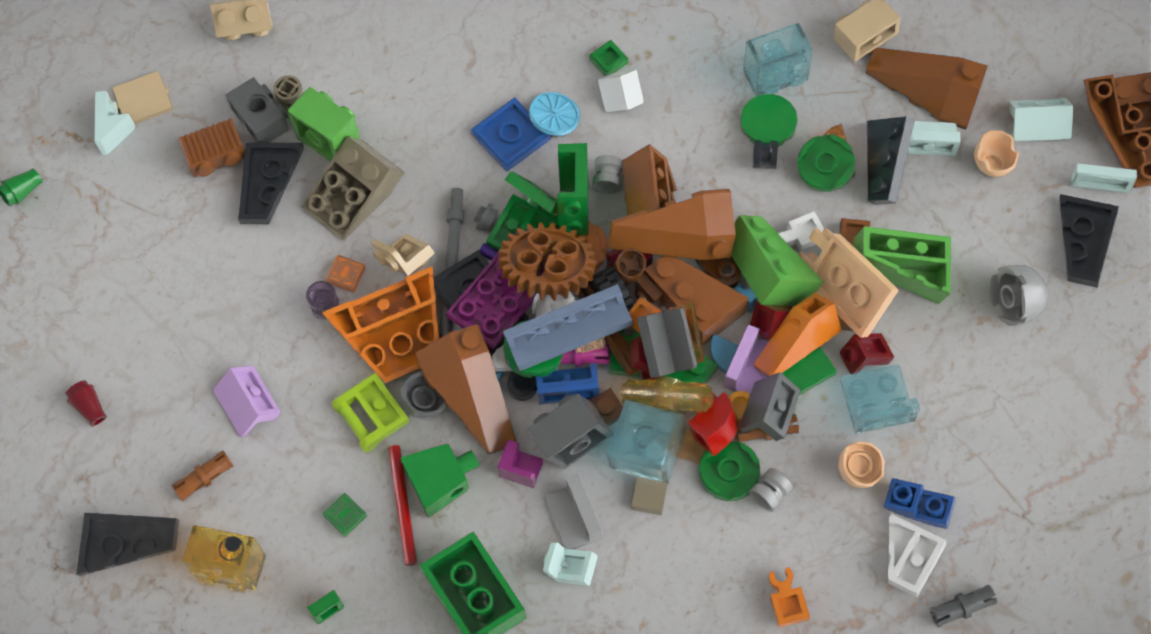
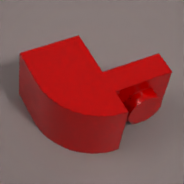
(716, 426)

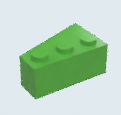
(909, 259)
(771, 265)

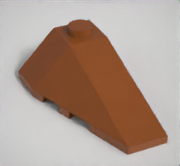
(687, 229)
(467, 381)

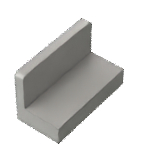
(573, 515)

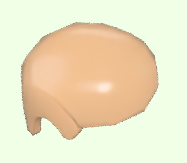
(995, 154)
(861, 464)

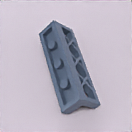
(568, 327)

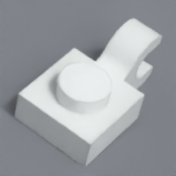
(801, 229)

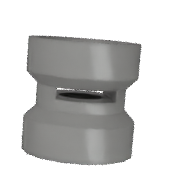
(607, 177)
(771, 489)

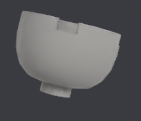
(1019, 293)

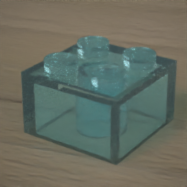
(777, 60)
(646, 441)

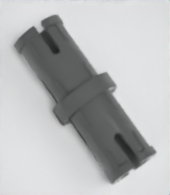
(963, 605)

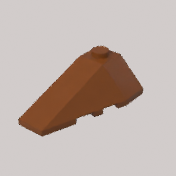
(936, 82)

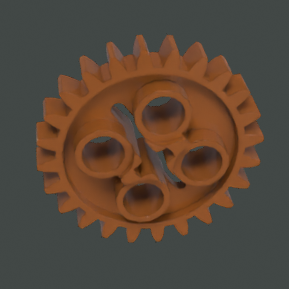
(564, 270)

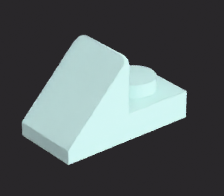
(109, 125)

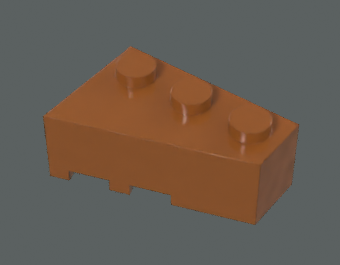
(713, 301)

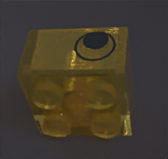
(224, 558)

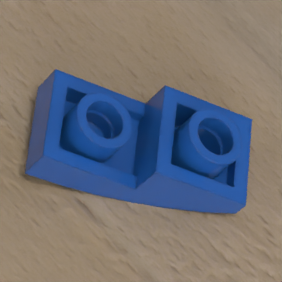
(919, 504)

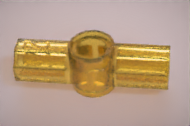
(668, 394)

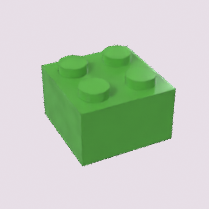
(322, 122)

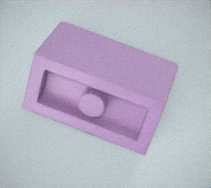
(741, 372)
(245, 399)

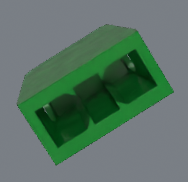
(438, 475)

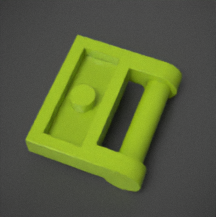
(379, 407)

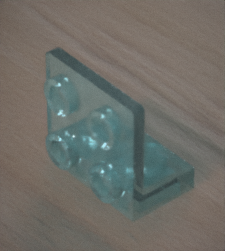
(878, 399)

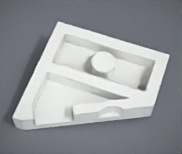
(911, 555)

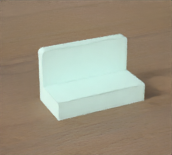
(1041, 119)
(934, 138)

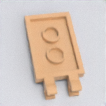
(849, 281)

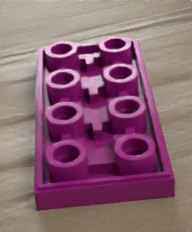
(491, 304)

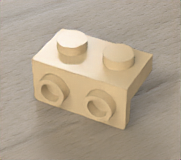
(241, 17)
(403, 255)

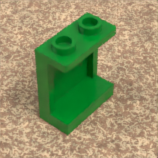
(573, 176)

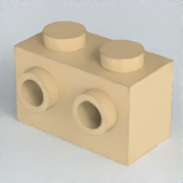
(866, 28)

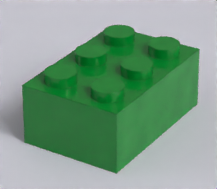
(473, 588)

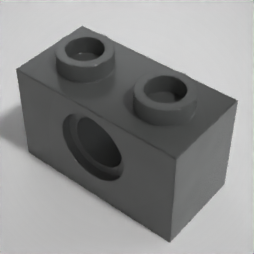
(248, 99)

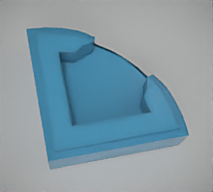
(748, 293)
(722, 352)

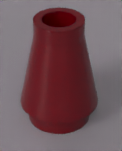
(86, 402)

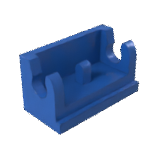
(568, 382)

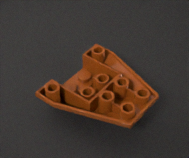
(1124, 116)

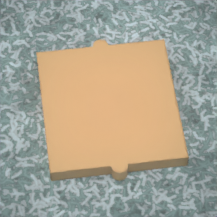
(143, 97)

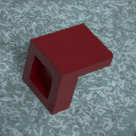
(768, 318)

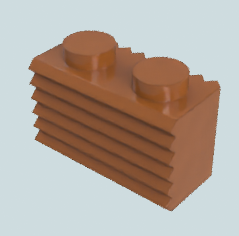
(212, 148)

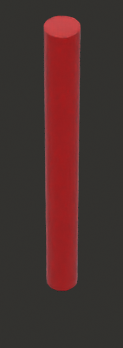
(402, 505)

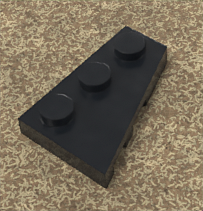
(886, 157)
(265, 178)

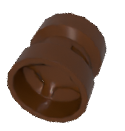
(633, 260)

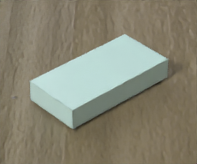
(1103, 178)

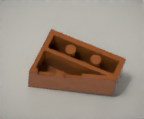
(647, 180)

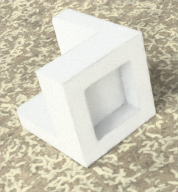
(620, 91)

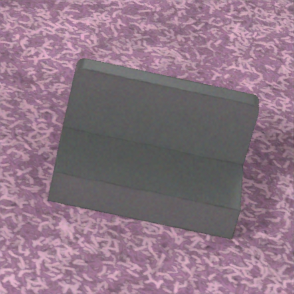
(667, 342)
(770, 406)

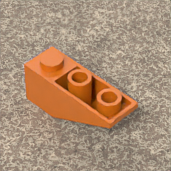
(800, 333)

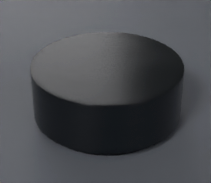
(521, 387)

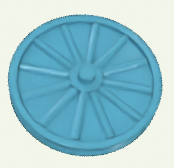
(554, 113)

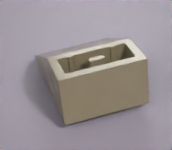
(351, 187)

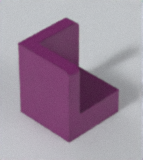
(519, 466)

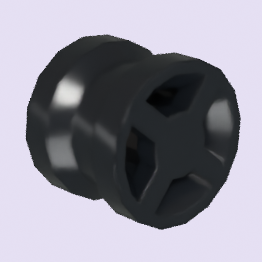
(765, 154)

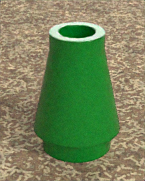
(18, 187)

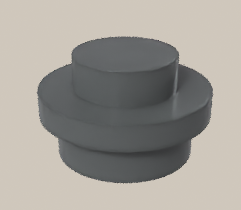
(485, 217)

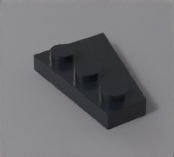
(1086, 237)
(123, 539)

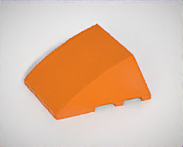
(391, 324)

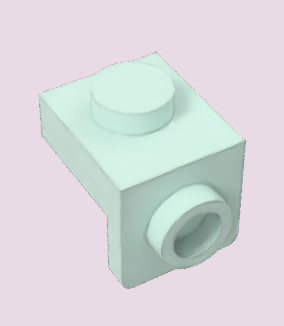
(569, 565)

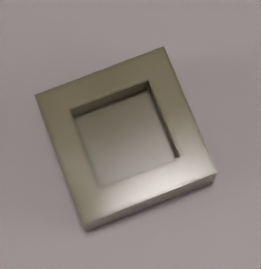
(649, 496)

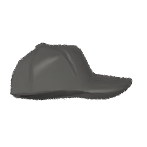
(420, 398)

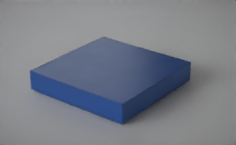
(509, 134)

